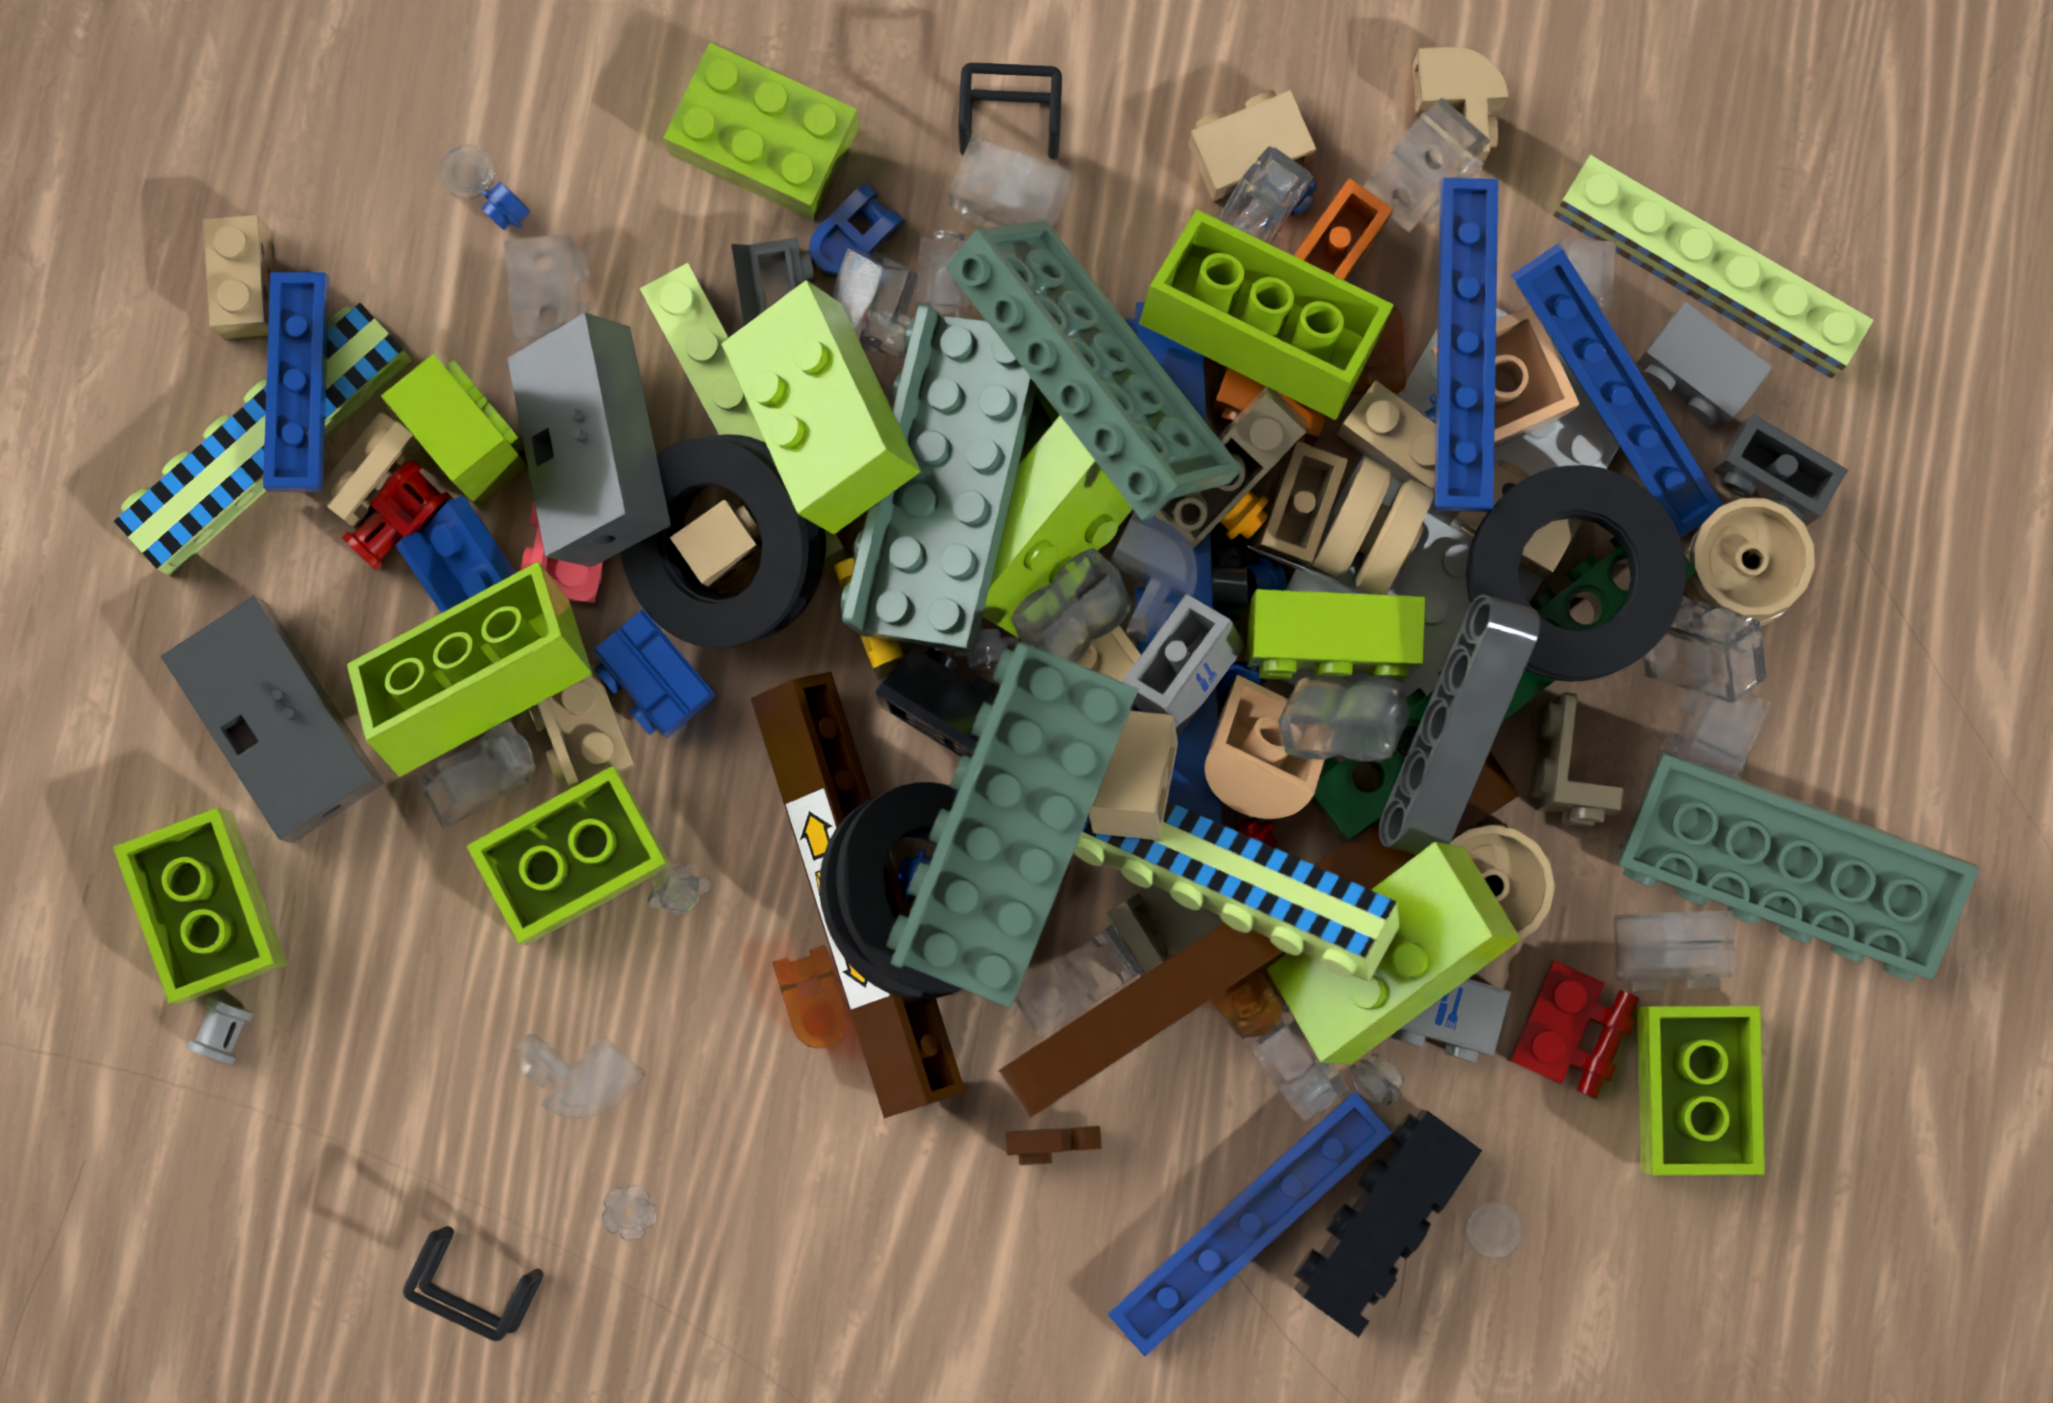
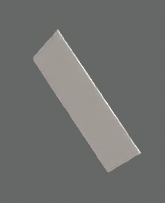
(1297, 567)

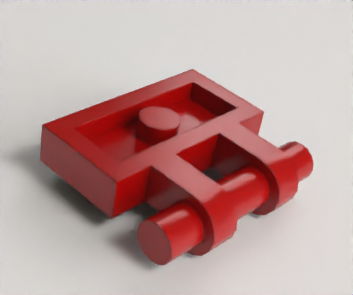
(1557, 1025)

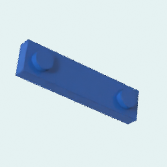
(296, 382)

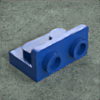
(455, 555)

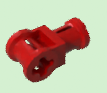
(396, 514)

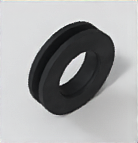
(1640, 528)
(790, 552)
(854, 884)

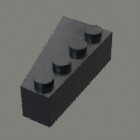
(1385, 1220)

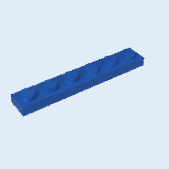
(1466, 345)
(1616, 388)
(1249, 1223)

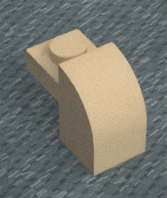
(1465, 82)

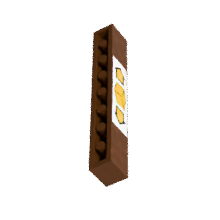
(819, 787)

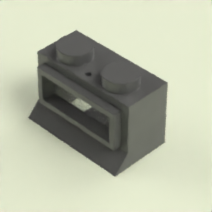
(768, 273)

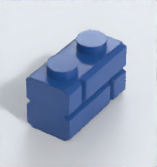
(653, 675)

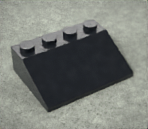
(936, 699)

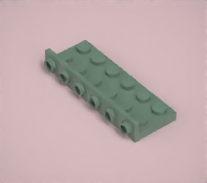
(1090, 365)
(937, 537)
(1012, 823)
(1796, 867)

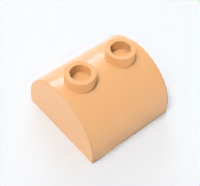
(1528, 378)
(1249, 759)

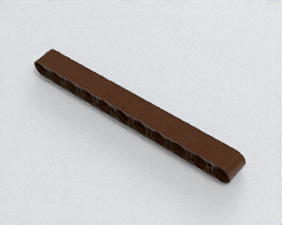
(1203, 970)

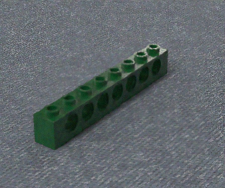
(1352, 810)

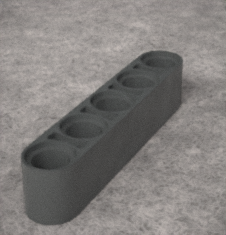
(1459, 724)

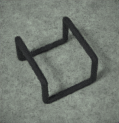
(968, 95)
(513, 1313)

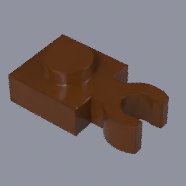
(1037, 1145)

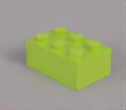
(762, 131)
(458, 428)
(1335, 634)
(568, 856)
(200, 906)
(1700, 1090)

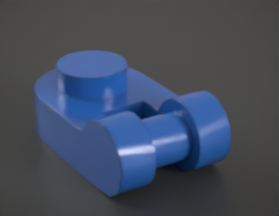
(837, 233)

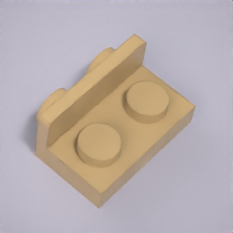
(366, 469)
(582, 731)

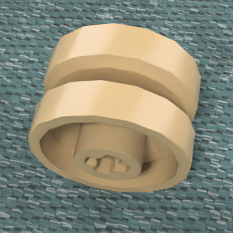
(1375, 529)
(1765, 536)
(1520, 865)

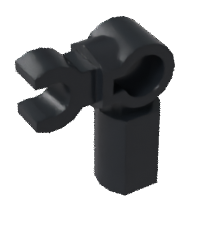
(1230, 575)

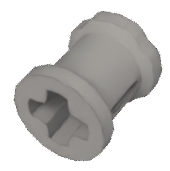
(220, 1030)

